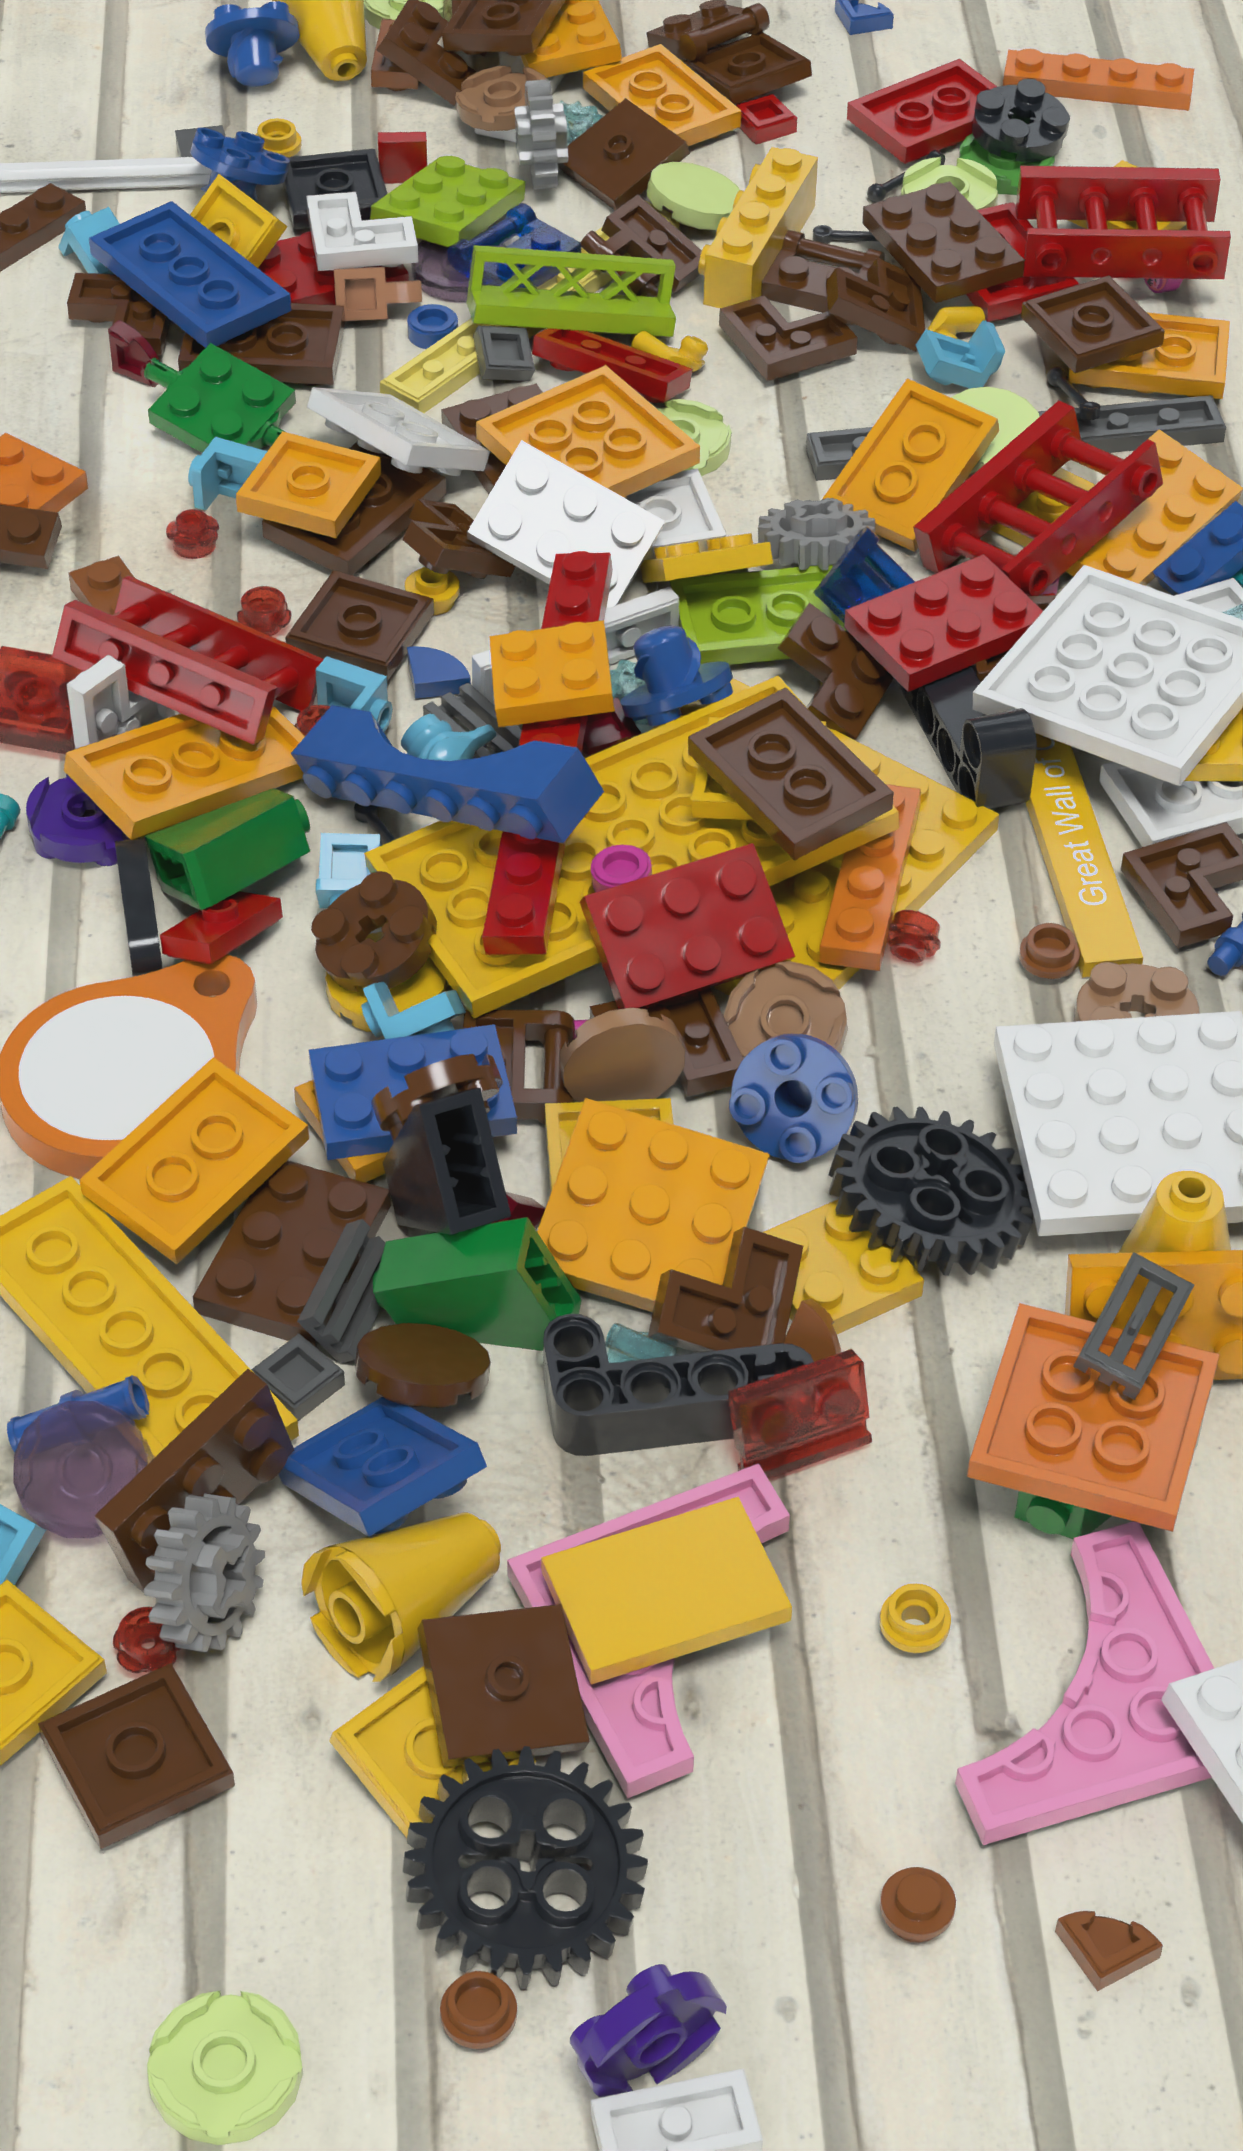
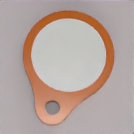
(113, 1052)

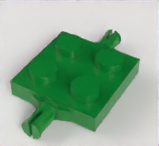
(220, 400)

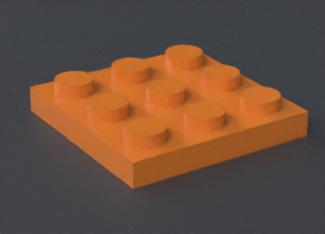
(1087, 1441)

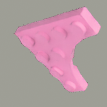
(636, 1711)
(1112, 1730)

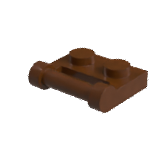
(712, 25)
(803, 282)
(513, 1029)

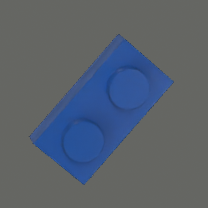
(1208, 556)

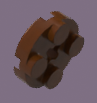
(360, 910)
(434, 1082)

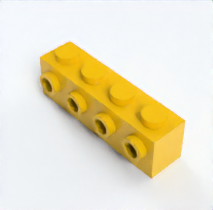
(748, 241)

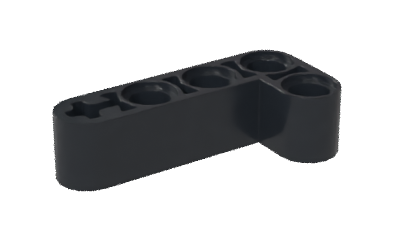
(981, 753)
(645, 1401)

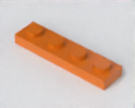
(1102, 79)
(869, 892)

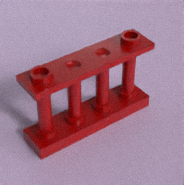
(1121, 195)
(1027, 467)
(190, 658)

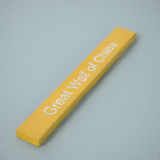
(1078, 860)

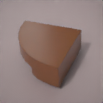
(813, 1331)
(1107, 1946)

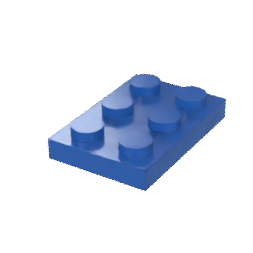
(352, 1074)
(381, 1465)

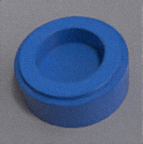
(430, 324)

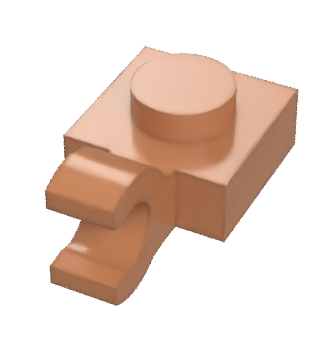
(366, 292)

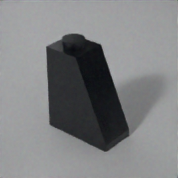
(446, 1167)

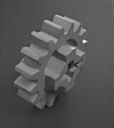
(541, 134)
(811, 531)
(204, 1572)

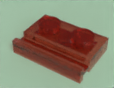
(801, 1415)

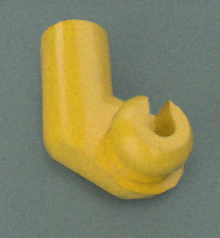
(957, 319)
(689, 354)

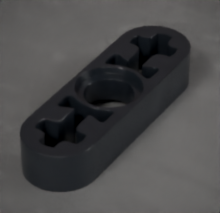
(138, 906)

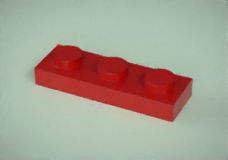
(584, 352)

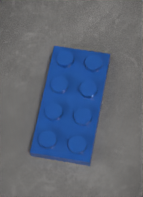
(190, 274)

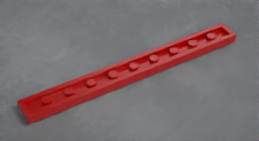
(525, 868)

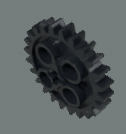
(931, 1190)
(526, 1929)

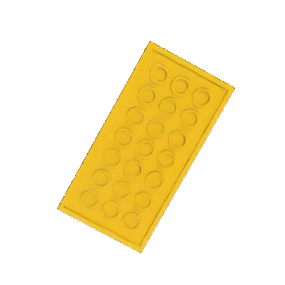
(642, 805)

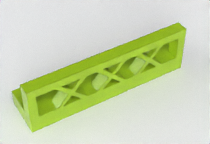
(571, 309)

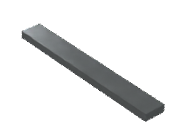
(1116, 430)

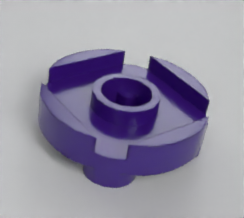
(61, 834)
(651, 2030)

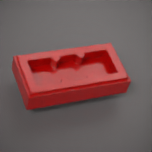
(221, 928)

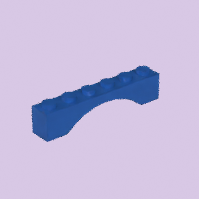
(523, 791)

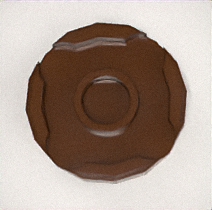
(422, 1364)

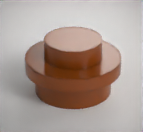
(1050, 951)
(917, 1904)
(478, 2010)

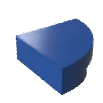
(863, 18)
(435, 672)

